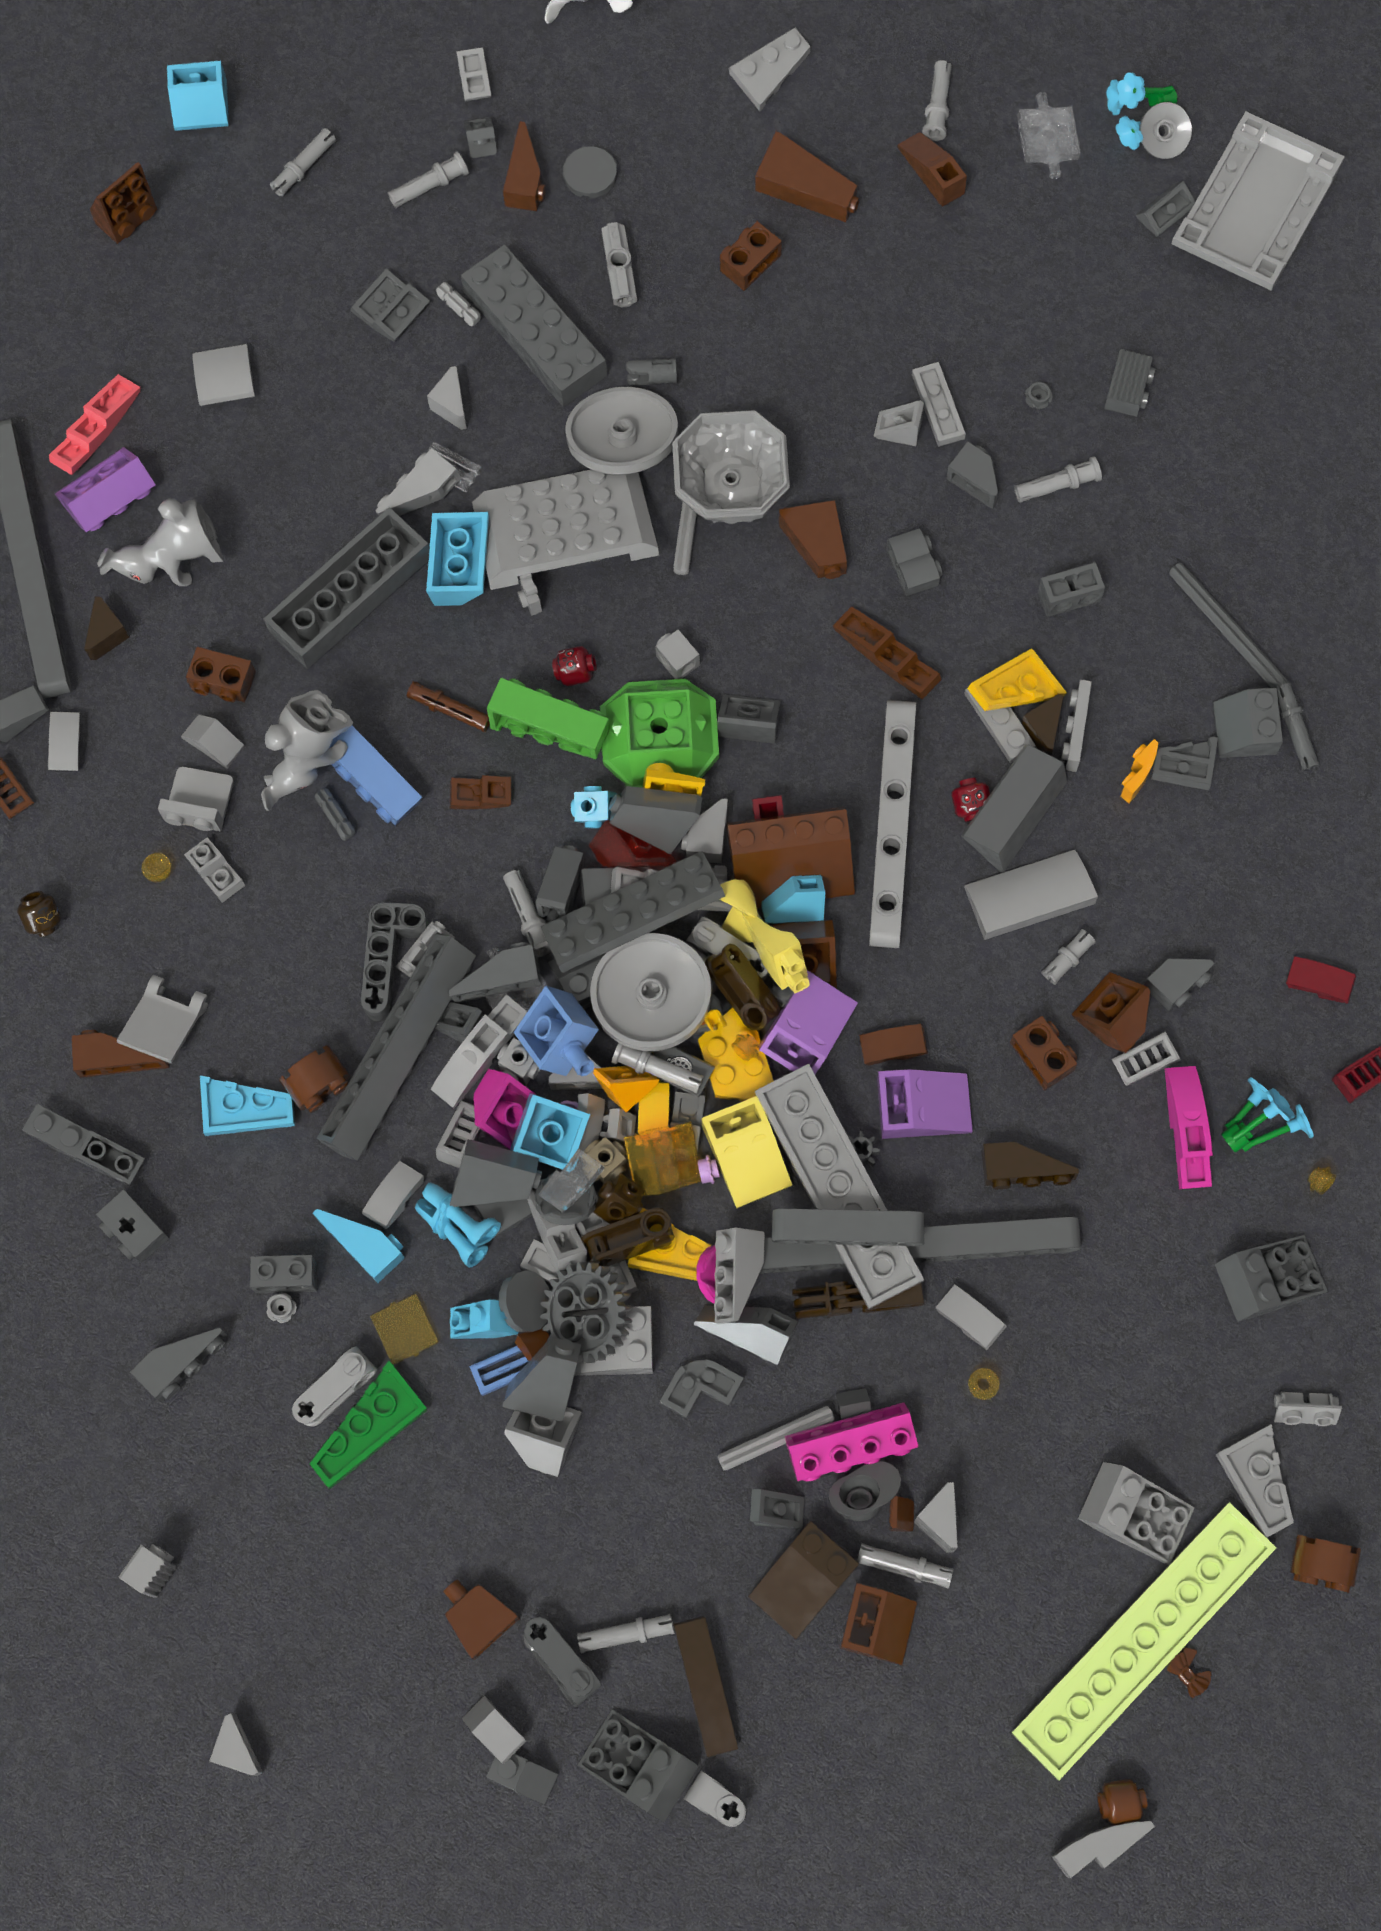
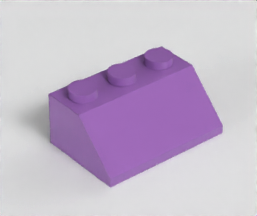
(106, 490)

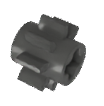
(862, 1142)

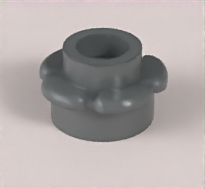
(1038, 389)

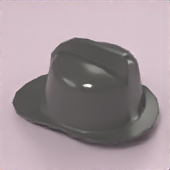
(865, 1491)

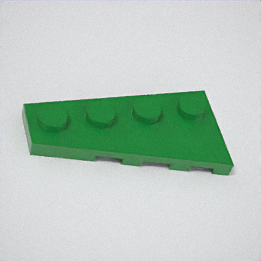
(374, 1421)

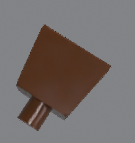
(477, 1617)

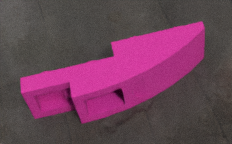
(1190, 1127)

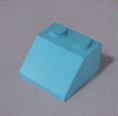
(549, 1131)

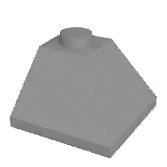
(541, 1440)

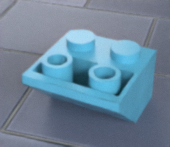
(198, 95)

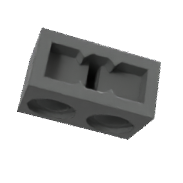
(1071, 589)
(283, 1274)

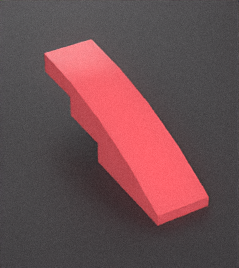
(95, 425)

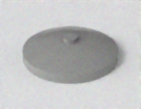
(621, 430)
(651, 992)

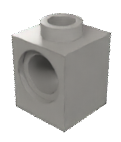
(677, 654)

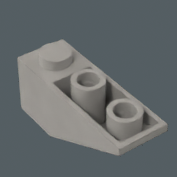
(425, 484)
(737, 1268)

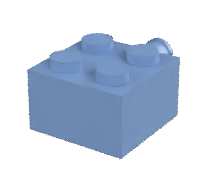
(557, 1033)

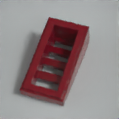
(1346, 1086)

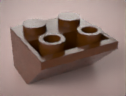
(878, 1624)

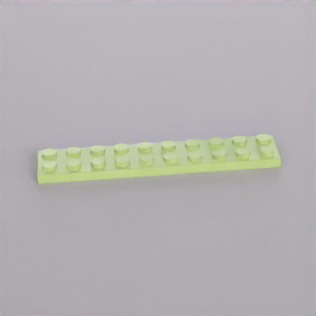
(1143, 1641)

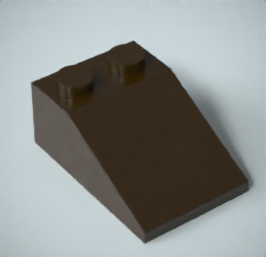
(803, 1580)

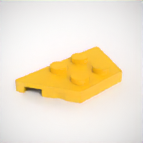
(732, 1075)

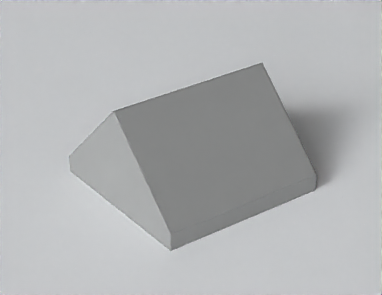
(939, 1519)

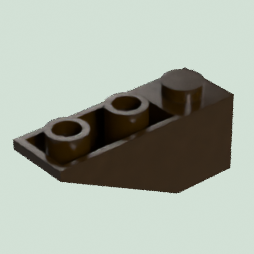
(1016, 1164)

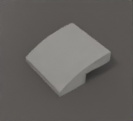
(223, 374)

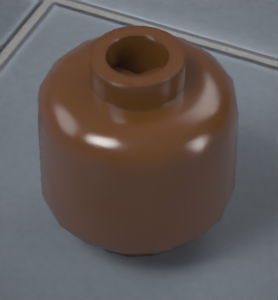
(1121, 1802)

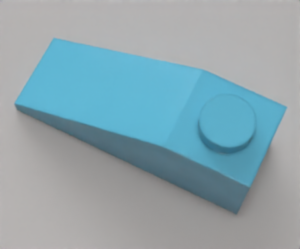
(365, 1244)

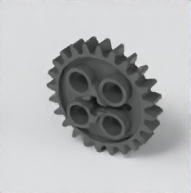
(584, 1282)

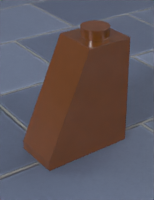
(816, 536)

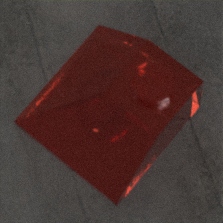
(620, 848)

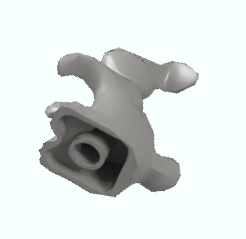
(181, 536)
(305, 736)

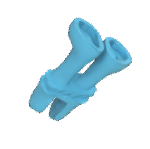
(446, 1218)

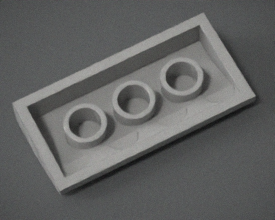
(1031, 894)

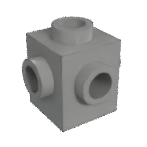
(521, 1070)

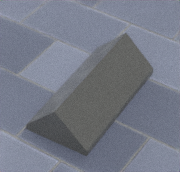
(1016, 806)

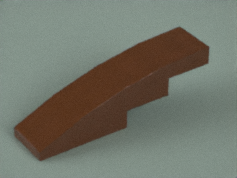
(887, 653)

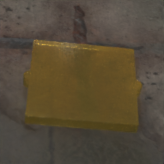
(404, 1329)

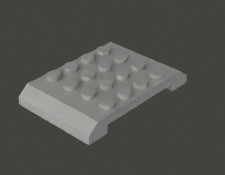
(1258, 201)
(564, 523)

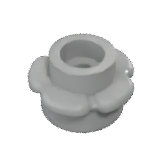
(278, 1300)

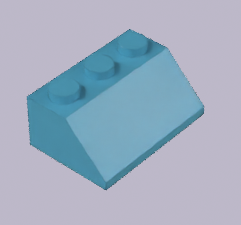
(457, 557)

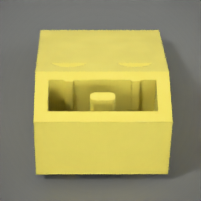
(746, 1151)

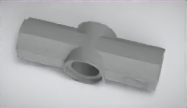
(617, 252)

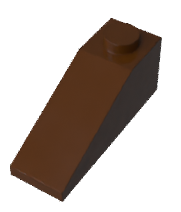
(523, 180)
(101, 1055)

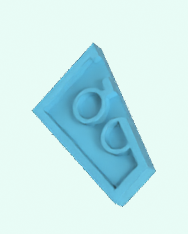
(243, 1108)

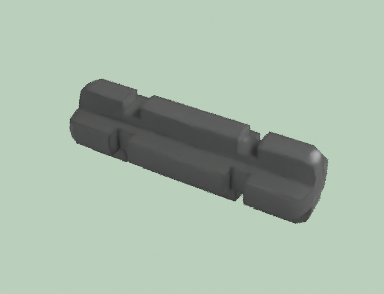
(335, 814)

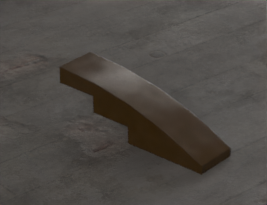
(705, 1686)

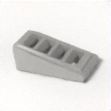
(1151, 1069)
(449, 1150)

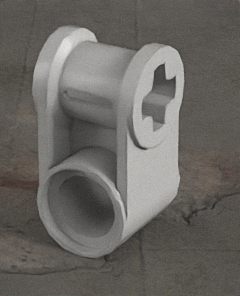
(711, 1797)

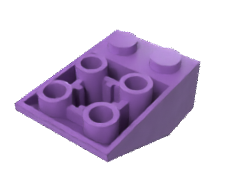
(808, 1025)
(923, 1103)

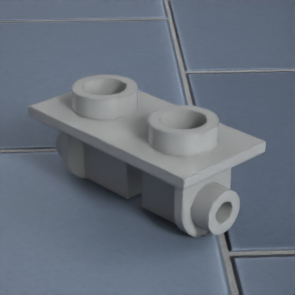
(416, 952)
(1321, 1409)

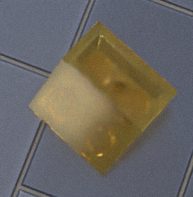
(663, 1158)

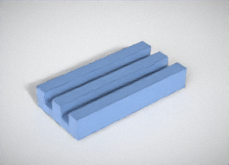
(494, 1373)

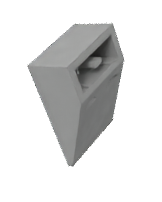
(1136, 1512)

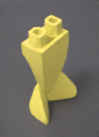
(777, 949)

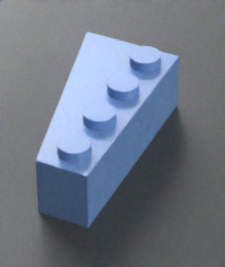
(375, 778)

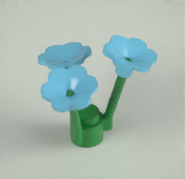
(1130, 93)
(1239, 1134)

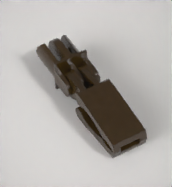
(844, 1303)

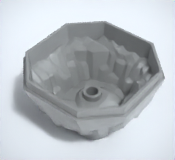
(730, 466)

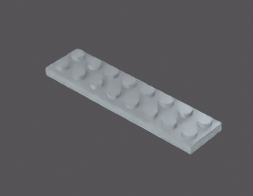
(834, 1178)

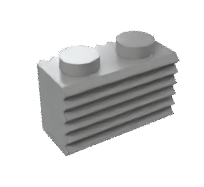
(148, 1570)

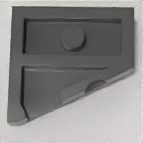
(1186, 764)

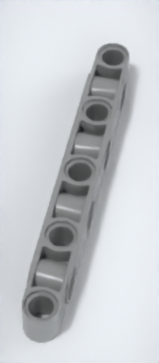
(892, 824)

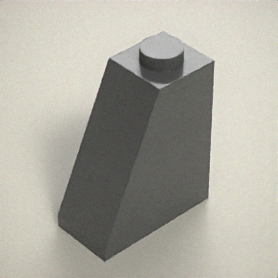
(655, 815)
(560, 883)
(493, 1175)
(545, 1381)

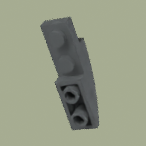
(83, 1145)

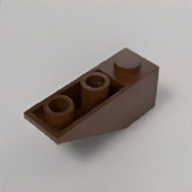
(935, 168)

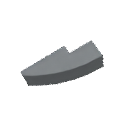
(559, 1240)
(1102, 1845)

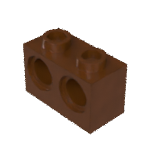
(755, 259)
(223, 669)
(1037, 1055)

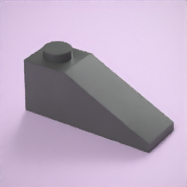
(504, 973)

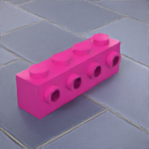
(851, 1442)

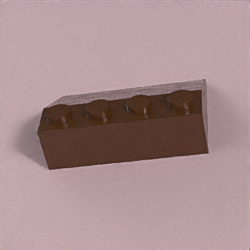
(796, 844)

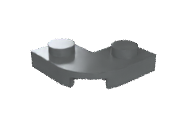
(700, 1377)

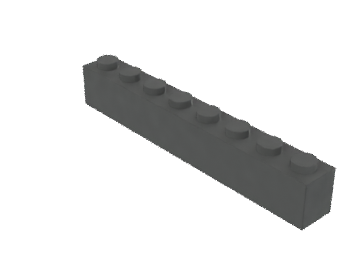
(396, 1047)

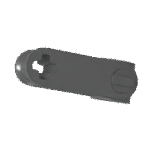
(561, 1662)

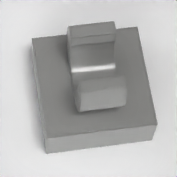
(619, 1125)

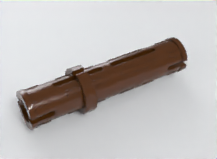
(419, 693)

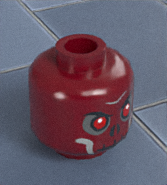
(574, 666)
(969, 798)

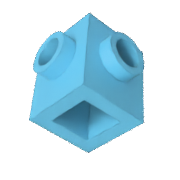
(592, 806)

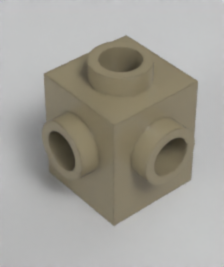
(616, 1163)

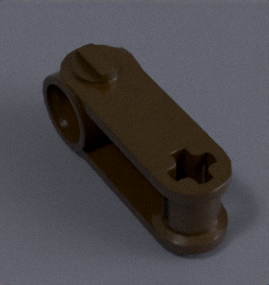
(743, 987)
(629, 1237)

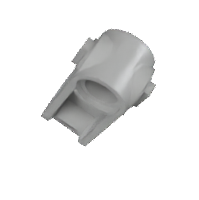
(711, 938)
(334, 1387)

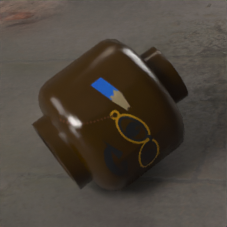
(39, 913)

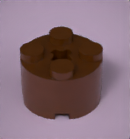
(315, 1079)
(1325, 1561)

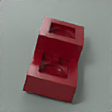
(1321, 978)

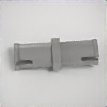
(1068, 957)

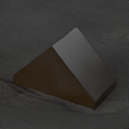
(104, 631)
(1043, 723)

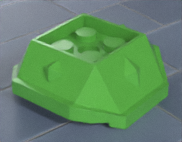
(676, 704)

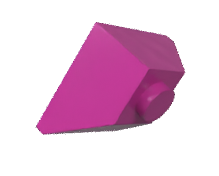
(500, 1105)

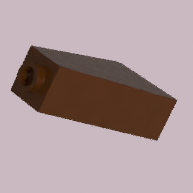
(804, 180)

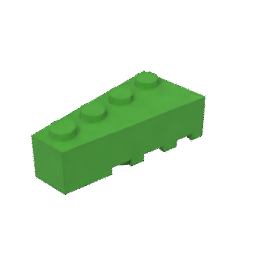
(547, 718)

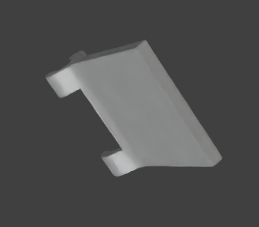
(161, 1024)

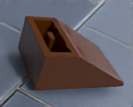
(124, 204)

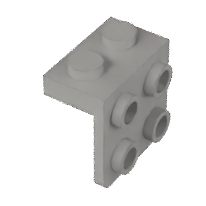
(197, 799)

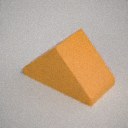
(625, 1085)

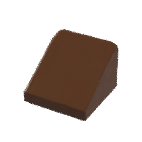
(901, 1514)

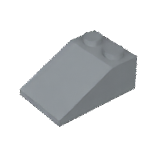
(637, 1347)

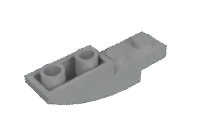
(477, 1051)

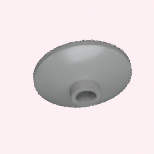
(1176, 126)

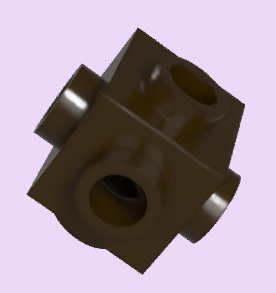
(619, 1194)

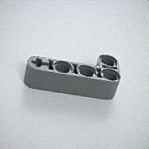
(386, 960)

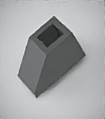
(1176, 978)

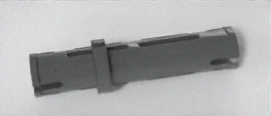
(1297, 729)

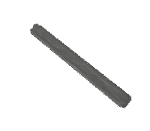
(1227, 626)

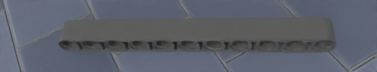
(30, 568)
(944, 1244)

